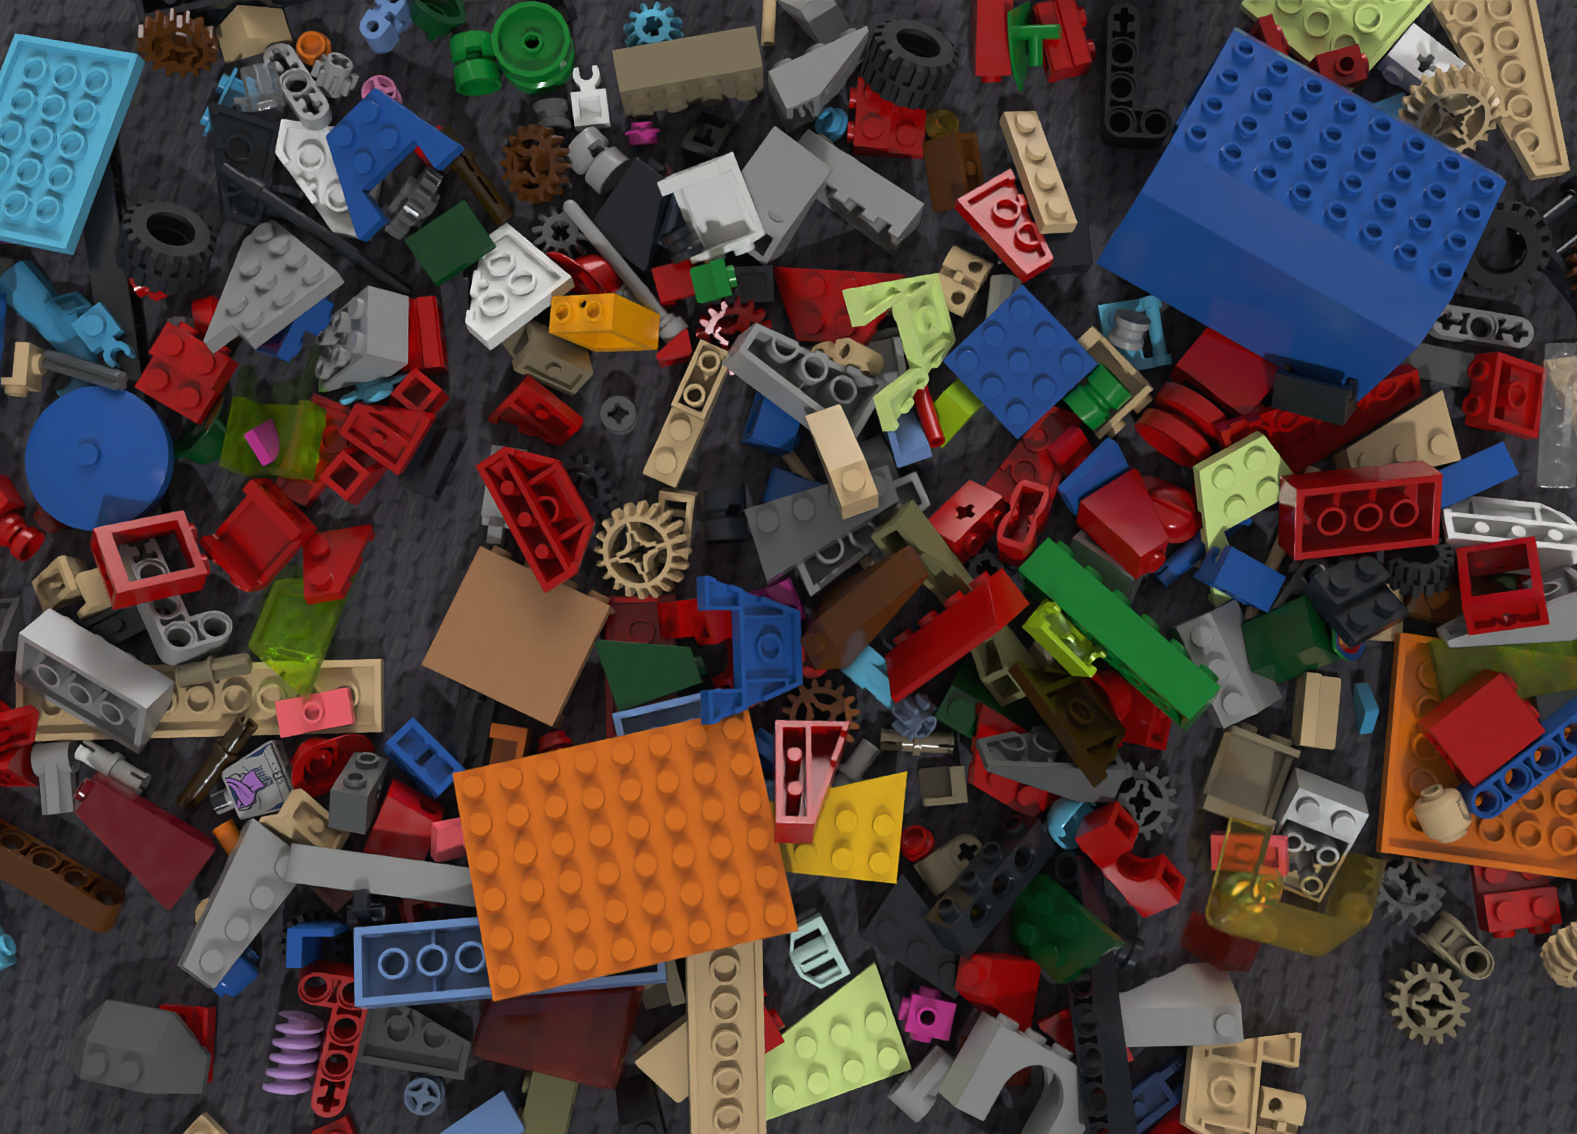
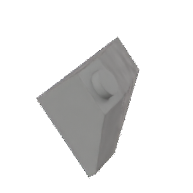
(1183, 1009)

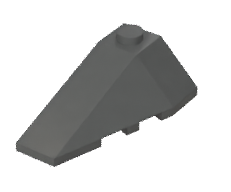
(1043, 763)

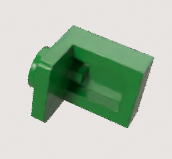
(713, 280)

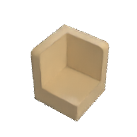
(93, 592)

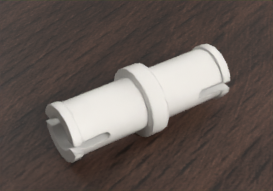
(112, 766)

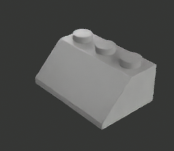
(1219, 644)

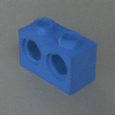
(422, 759)

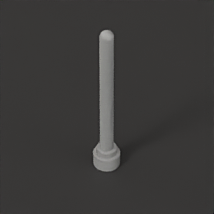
(670, 325)

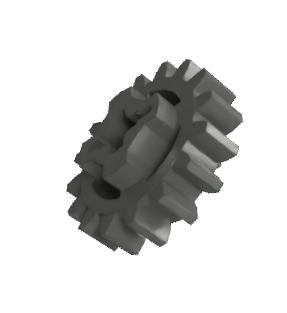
(413, 203)
(1160, 804)
(1407, 884)

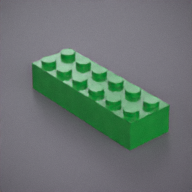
(1131, 642)

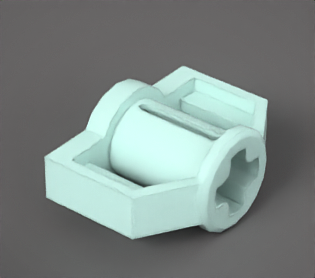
(816, 953)

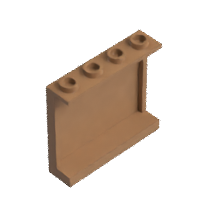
(515, 638)

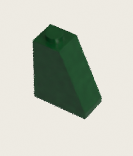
(648, 671)

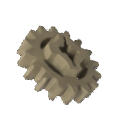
(1427, 988)

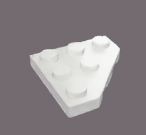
(311, 165)
(511, 287)

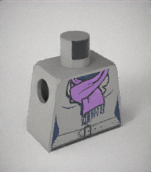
(256, 783)

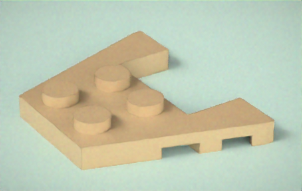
(1225, 1082)

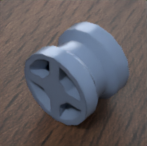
(421, 1101)

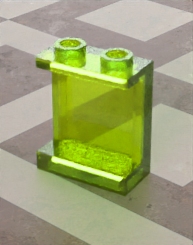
(298, 432)

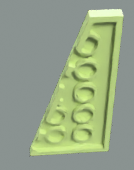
(836, 1047)

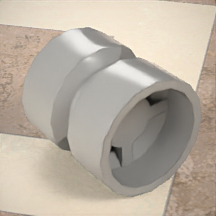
(595, 159)

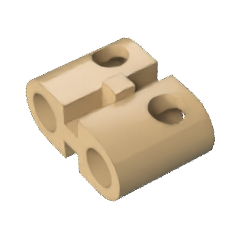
(962, 279)
(852, 353)
(1279, 1111)

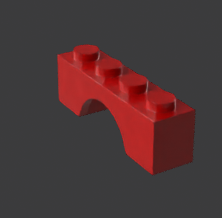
(356, 472)

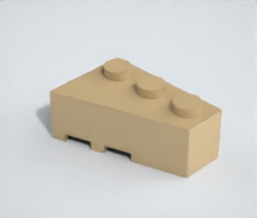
(1414, 435)

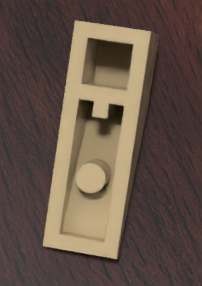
(843, 461)

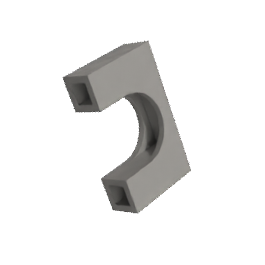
(997, 1052)

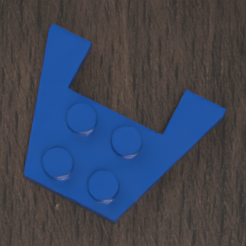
(371, 144)
(764, 648)

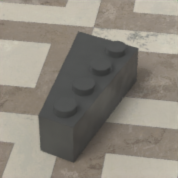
(808, 522)

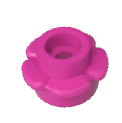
(642, 134)

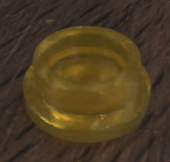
(941, 124)

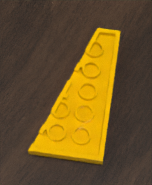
(855, 833)

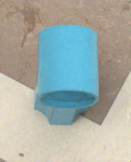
(871, 672)

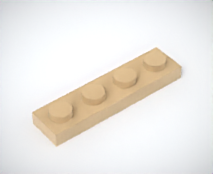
(1038, 172)

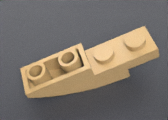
(688, 415)

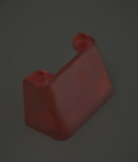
(563, 1034)

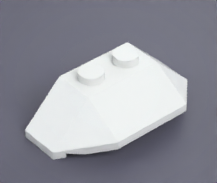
(1494, 520)

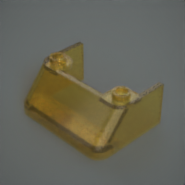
(1248, 896)

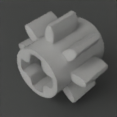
(334, 75)

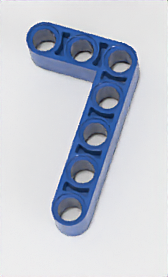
(1525, 770)

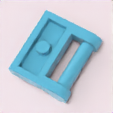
(1151, 306)

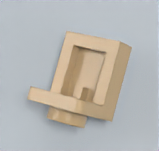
(26, 371)

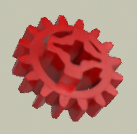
(723, 327)

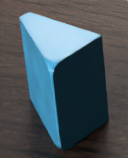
(65, 310)

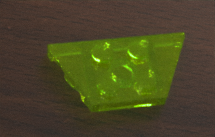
(295, 635)

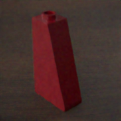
(144, 837)

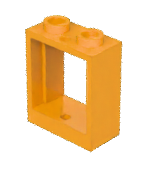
(604, 323)

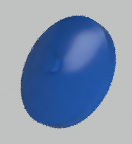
(99, 458)

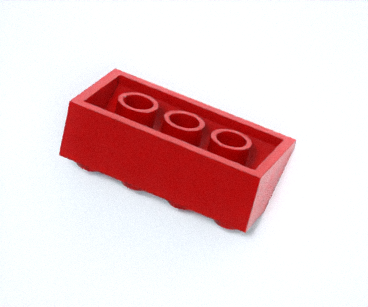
(953, 632)

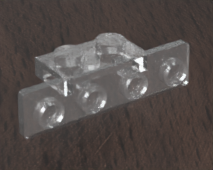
(1558, 418)

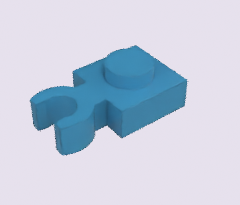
(101, 333)

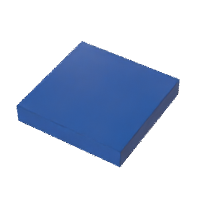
(1095, 472)

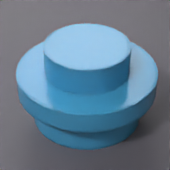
(832, 123)

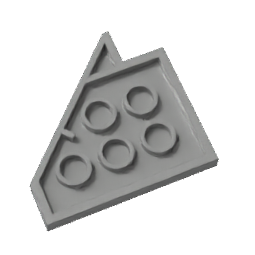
(269, 287)

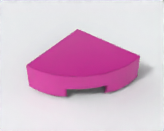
(264, 441)

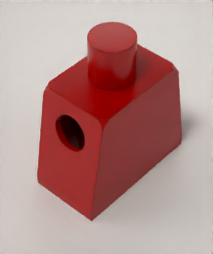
(403, 824)

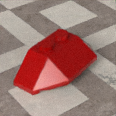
(540, 512)

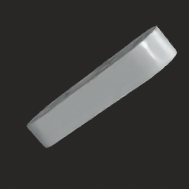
(298, 100)
(1502, 341)

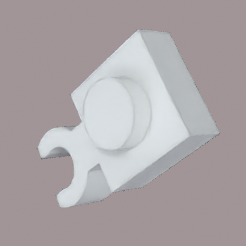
(590, 104)

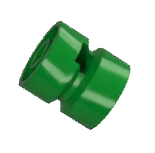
(475, 64)
(1097, 396)

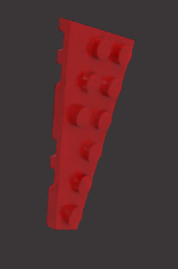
(1307, 440)

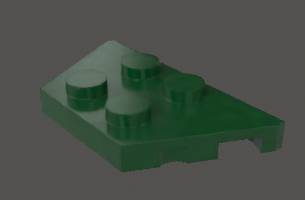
(1059, 930)

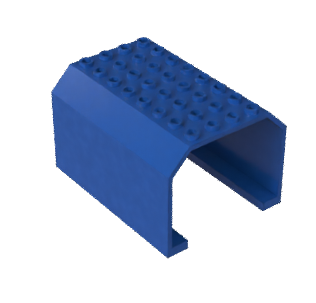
(1303, 219)

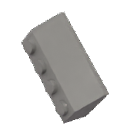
(92, 679)

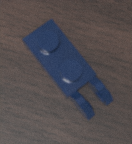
(1152, 1094)

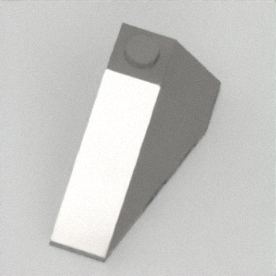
(1561, 601)

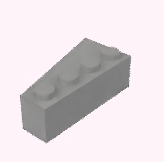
(239, 904)

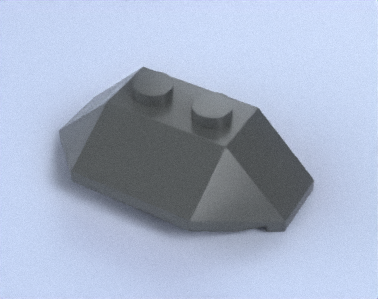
(140, 1050)

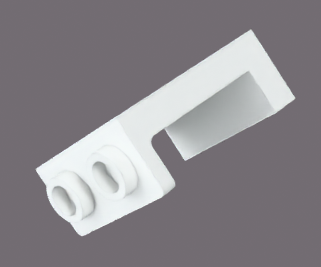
(717, 206)

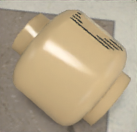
(1442, 813)

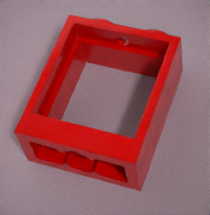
(128, 593)
(1486, 612)

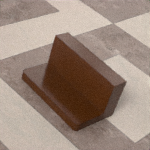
(952, 168)

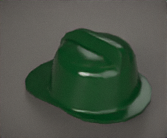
(437, 16)
(203, 442)

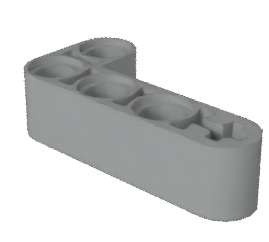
(178, 624)

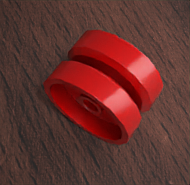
(1180, 425)

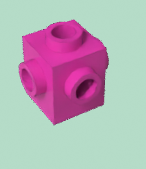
(937, 1023)

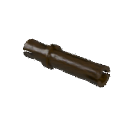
(478, 182)
(224, 753)

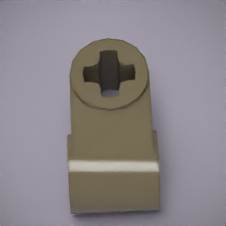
(943, 864)
(1453, 943)

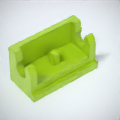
(1063, 639)

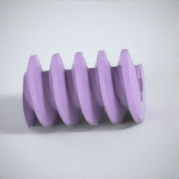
(296, 1053)

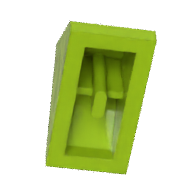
(955, 408)

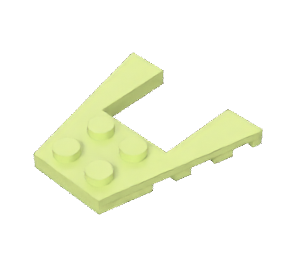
(924, 331)
(1235, 487)

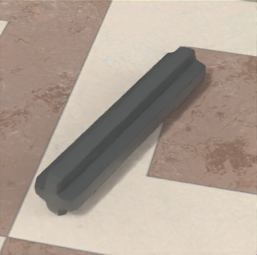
(85, 370)

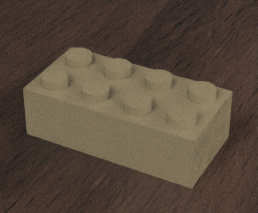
(689, 72)

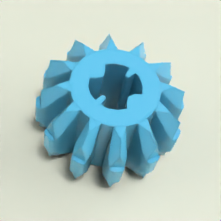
(651, 19)

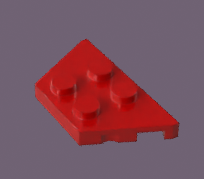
(818, 305)
(1012, 793)

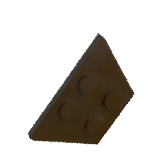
(1074, 715)

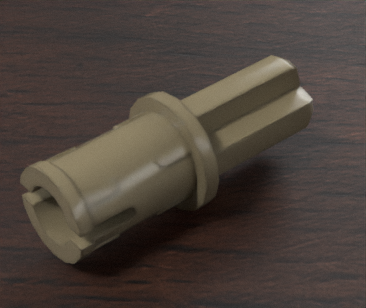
(213, 669)

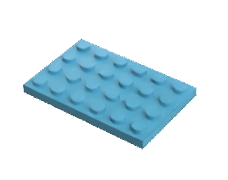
(57, 135)

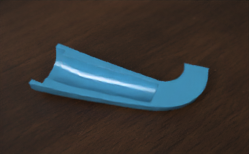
(26, 294)

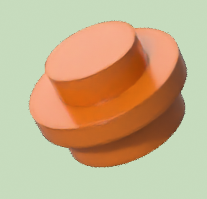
(312, 46)

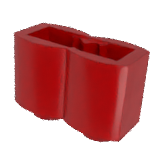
(1023, 522)

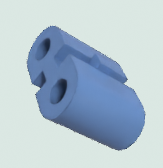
(384, 22)

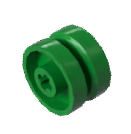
(534, 47)

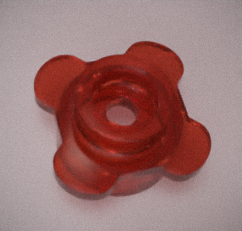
(48, 522)

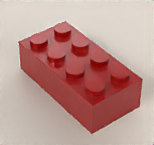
(1359, 510)

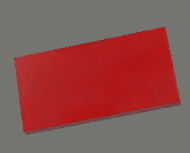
(638, 623)

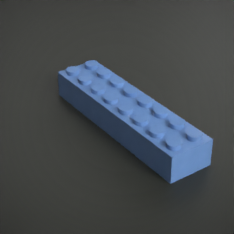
(444, 964)

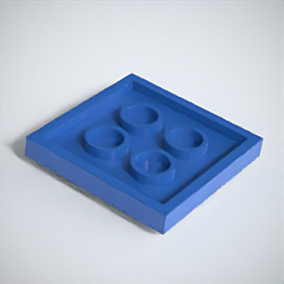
(1020, 361)

